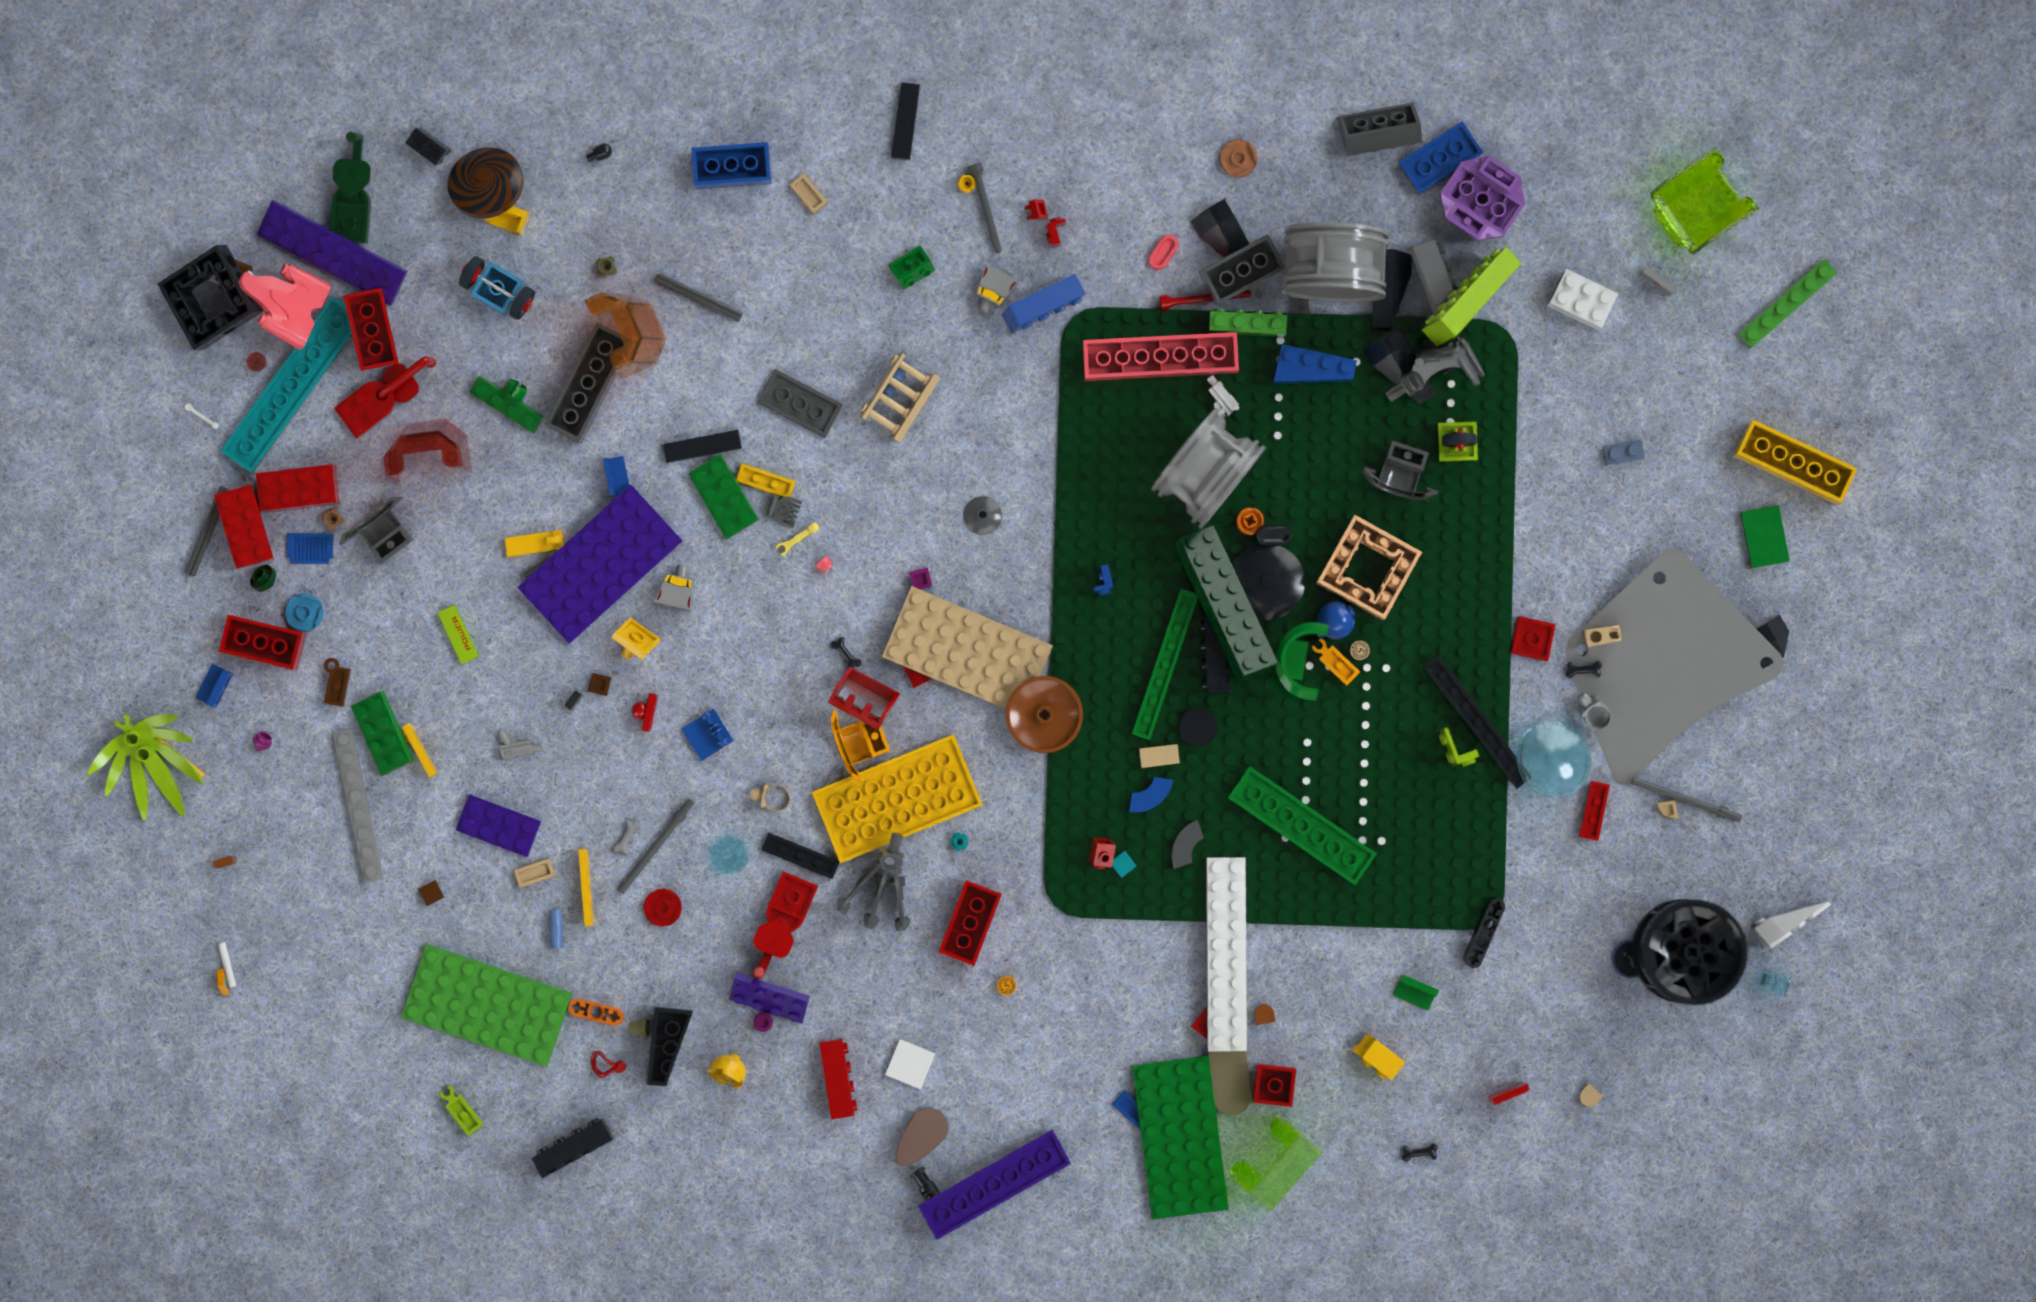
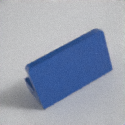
(616, 475)
(214, 685)

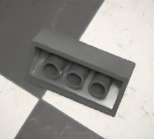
(1380, 129)
(1434, 272)

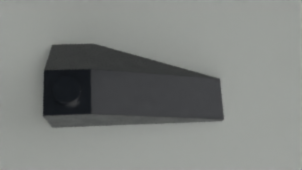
(1397, 275)

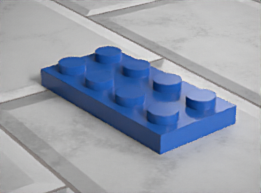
(1440, 157)

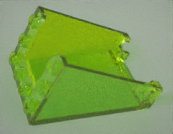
(1284, 1171)

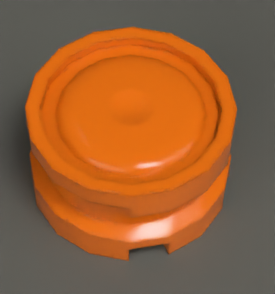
(1249, 520)

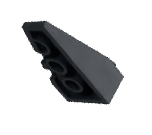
(1220, 229)
(1394, 359)

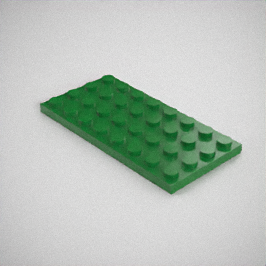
(1180, 1137)

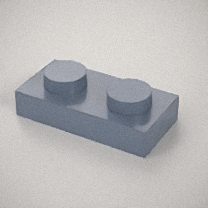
(1623, 452)

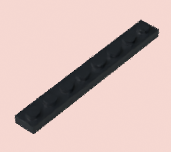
(1474, 719)

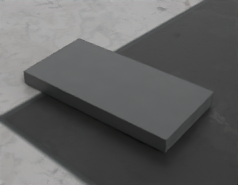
(800, 403)

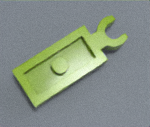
(462, 1112)

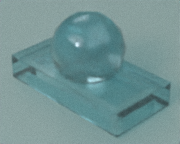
(1774, 982)

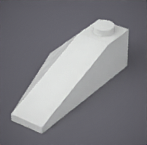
(1777, 928)

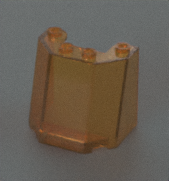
(638, 330)

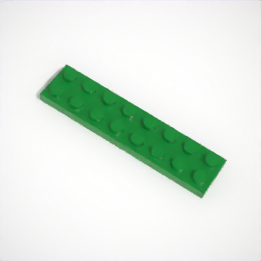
(1302, 825)

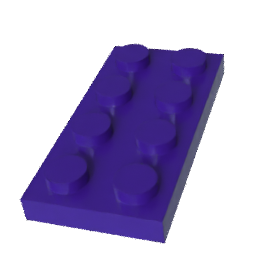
(498, 825)
(769, 998)

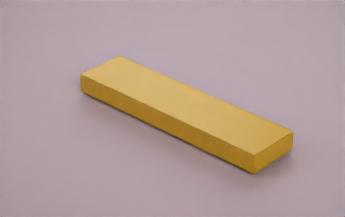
(586, 887)

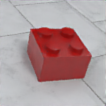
(1274, 1085)

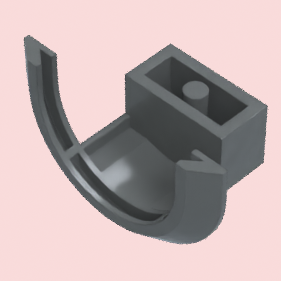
(1401, 472)
(381, 532)

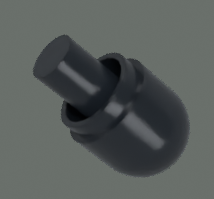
(600, 152)

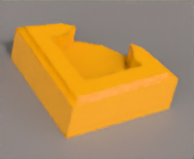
(222, 982)

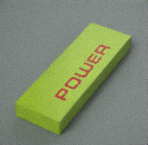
(458, 634)

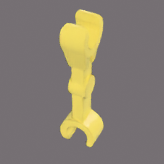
(798, 538)

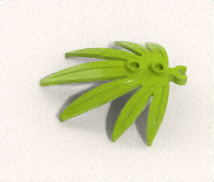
(141, 746)

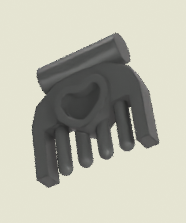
(781, 509)

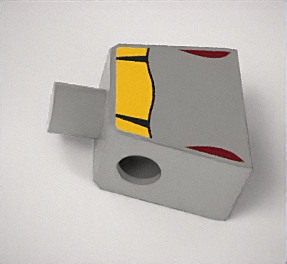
(994, 288)
(677, 590)

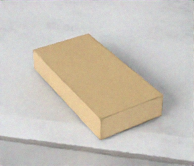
(808, 193)
(1159, 756)
(534, 873)

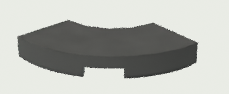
(1184, 844)

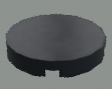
(1198, 727)

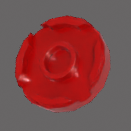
(668, 907)

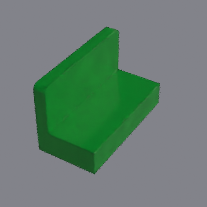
(1415, 992)

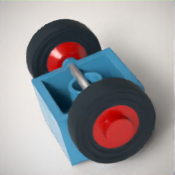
(497, 288)

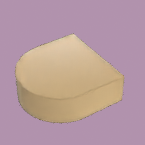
(1589, 1096)

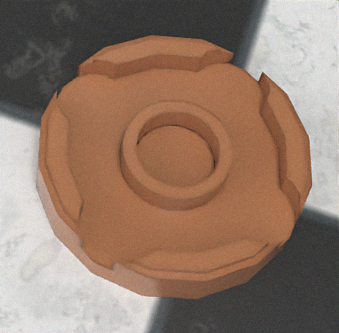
(1238, 158)

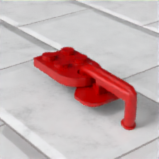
(366, 409)
(790, 903)

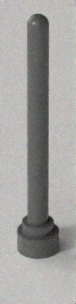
(976, 171)

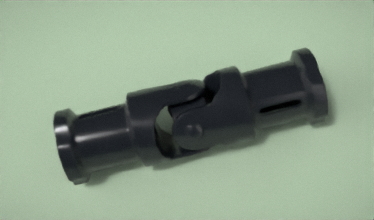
(926, 1186)

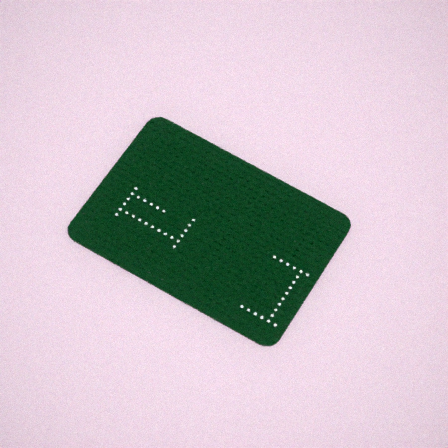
(1362, 749)

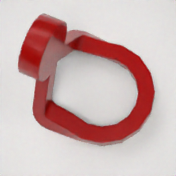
(618, 1067)

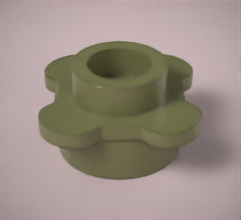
(606, 261)

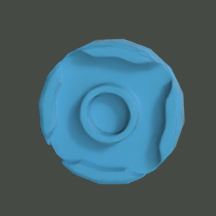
(306, 607)

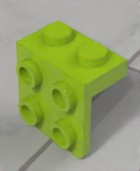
(1452, 756)

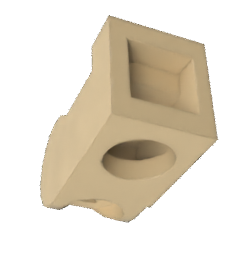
(1602, 635)

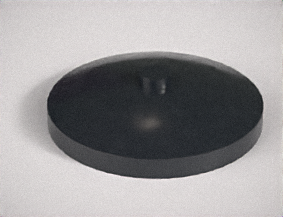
(1270, 580)

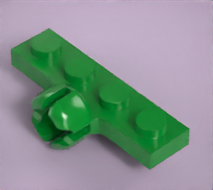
(508, 401)

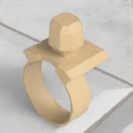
(756, 794)

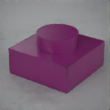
(921, 579)

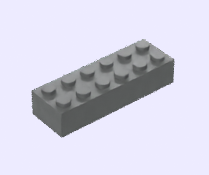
(586, 385)

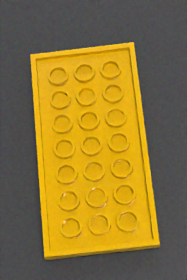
(897, 797)

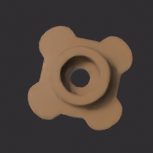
(329, 515)

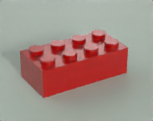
(370, 329)
(297, 488)
(244, 527)
(262, 642)
(970, 922)

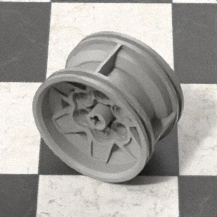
(1335, 262)
(1208, 468)

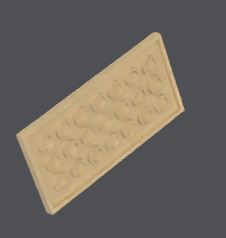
(963, 648)

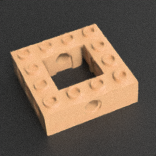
(1401, 553)

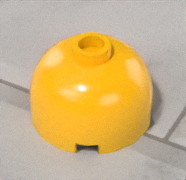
(728, 1069)

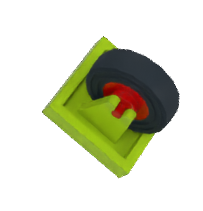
(1457, 441)

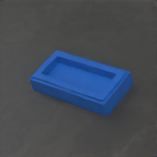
(1128, 1107)

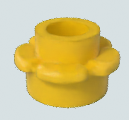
(961, 184)

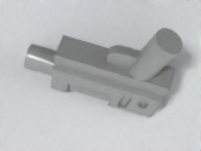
(513, 749)

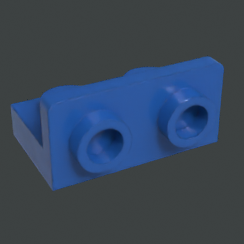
(1105, 577)

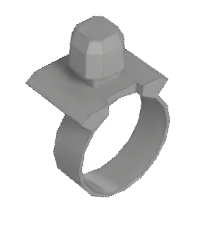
(1588, 703)

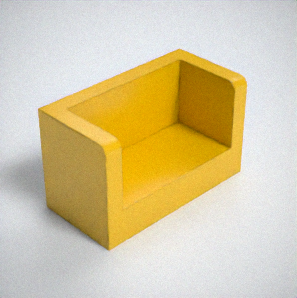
(511, 220)

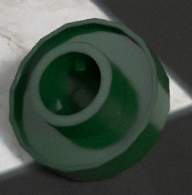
(263, 578)

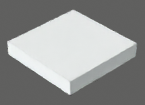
(910, 1064)

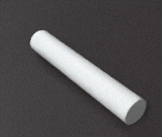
(227, 965)

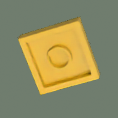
(635, 639)

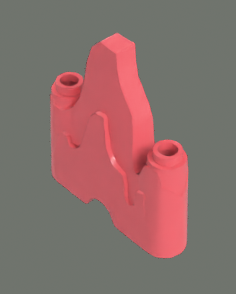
(287, 304)

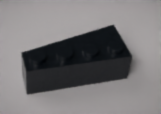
(1215, 662)
(666, 1039)
(572, 1148)

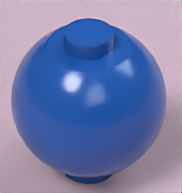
(1339, 619)

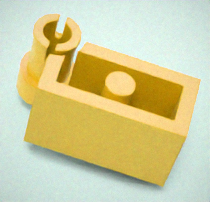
(1379, 1056)

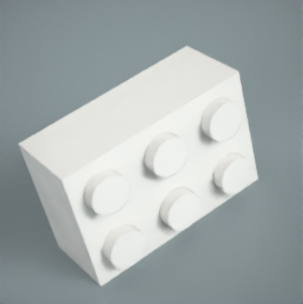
(1582, 299)

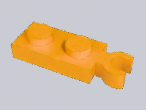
(1336, 663)

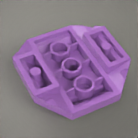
(1488, 179)

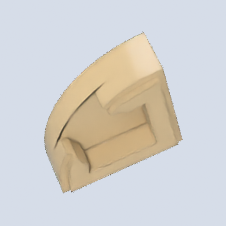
(1668, 809)

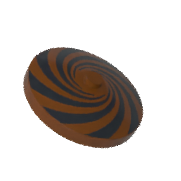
(485, 182)

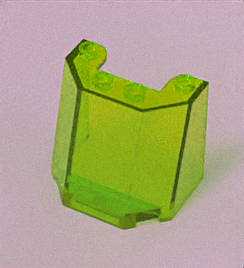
(1700, 203)

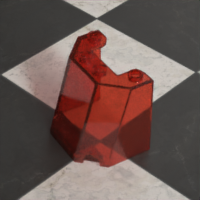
(426, 437)

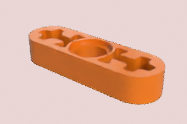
(592, 1004)

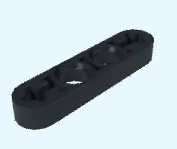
(1487, 933)

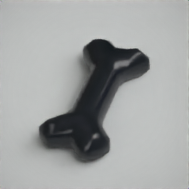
(839, 645)
(1573, 670)
(1429, 1151)

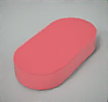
(1163, 252)

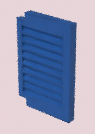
(309, 548)

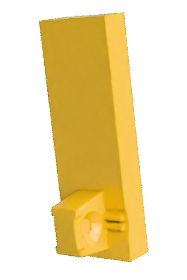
(534, 543)
(411, 737)

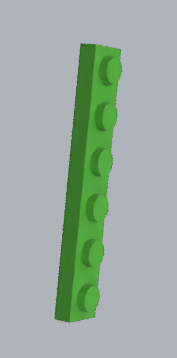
(1787, 303)

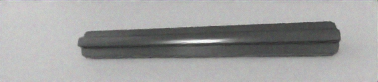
(698, 297)
(204, 537)

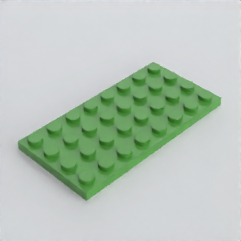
(486, 1005)

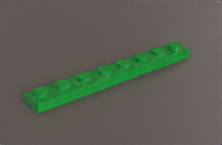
(1165, 664)

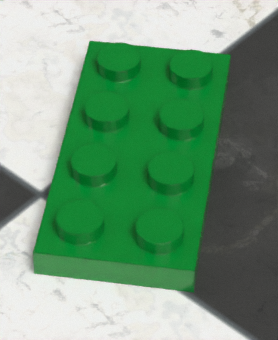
(723, 496)
(382, 733)

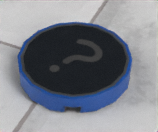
(1623, 961)

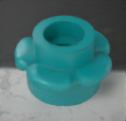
(964, 841)

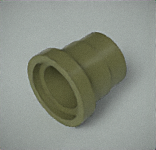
(640, 1028)

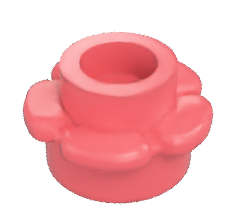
(824, 564)

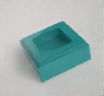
(1123, 864)

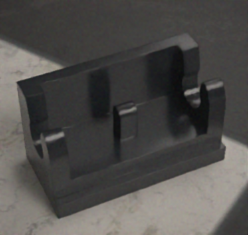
(427, 146)

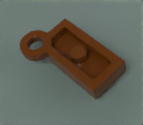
(337, 683)

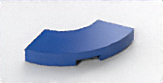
(1151, 796)

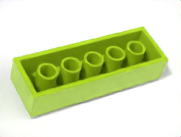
(1471, 295)

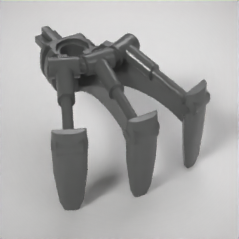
(1434, 360)
(871, 920)

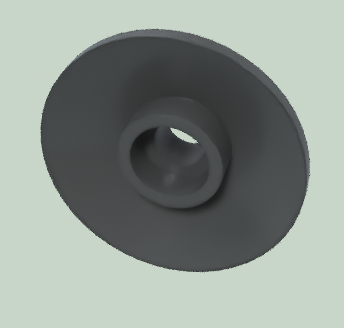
(982, 525)

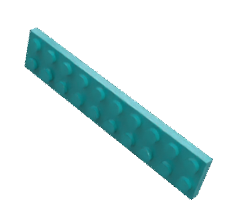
(289, 388)

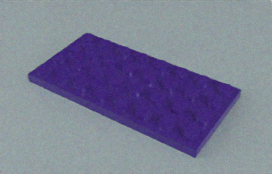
(599, 564)

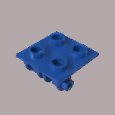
(707, 734)

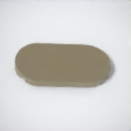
(1230, 1081)

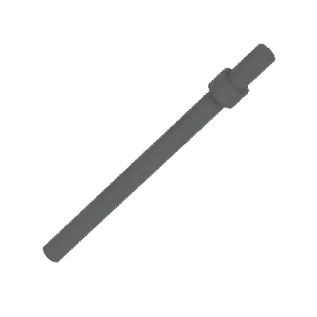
(1721, 811)
(679, 816)

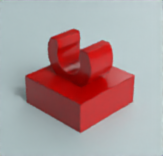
(1038, 210)

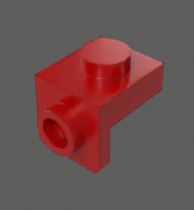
(1052, 235)

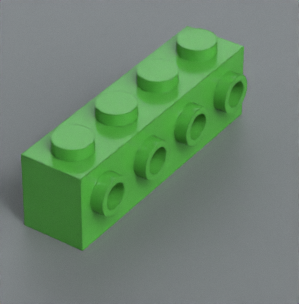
(1248, 323)

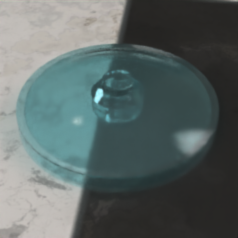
(1553, 759)

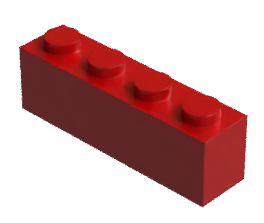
(837, 1078)

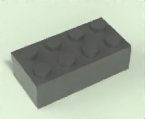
(1242, 269)

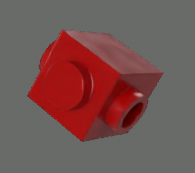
(1102, 853)

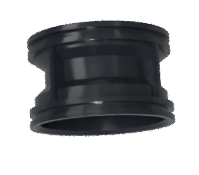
(1720, 927)

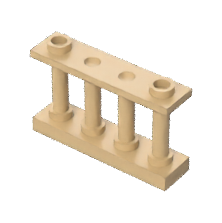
(908, 414)

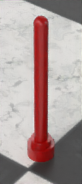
(1168, 302)

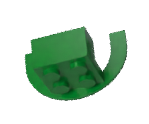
(1292, 657)

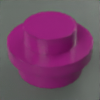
(763, 1022)

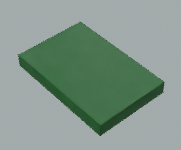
(1765, 536)

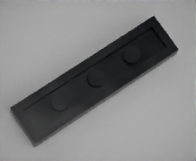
(905, 121)
(702, 446)
(800, 855)

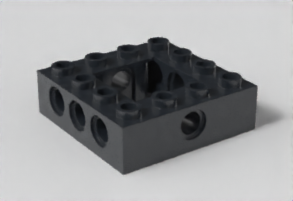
(186, 309)

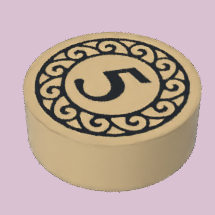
(1359, 650)

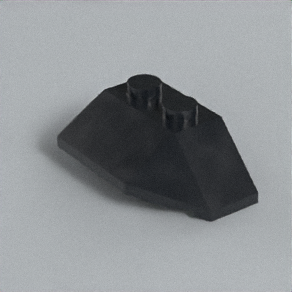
(1777, 635)

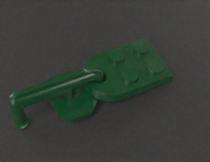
(351, 201)

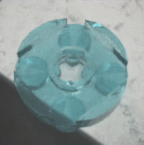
(740, 858)

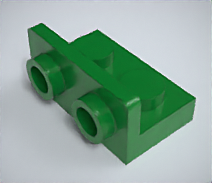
(911, 267)

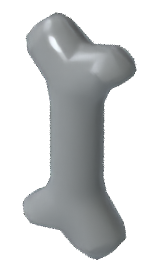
(622, 845)

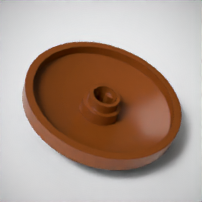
(1044, 714)

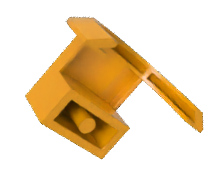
(857, 743)

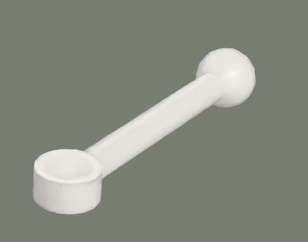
(188, 407)

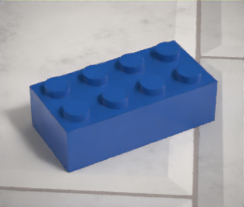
(731, 165)

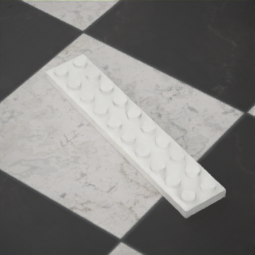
(1226, 954)

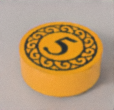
(1006, 985)

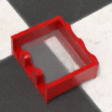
(863, 698)

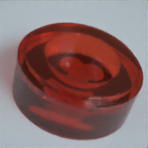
(256, 361)

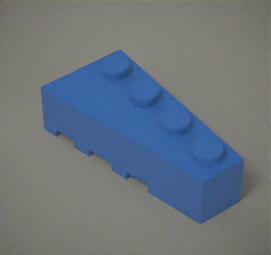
(1043, 303)
(1308, 366)

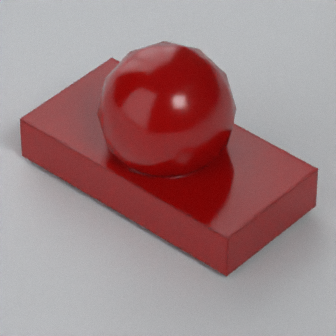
(645, 711)

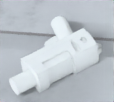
(1225, 401)

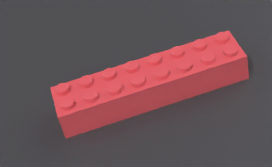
(1160, 356)

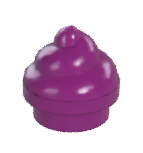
(262, 741)

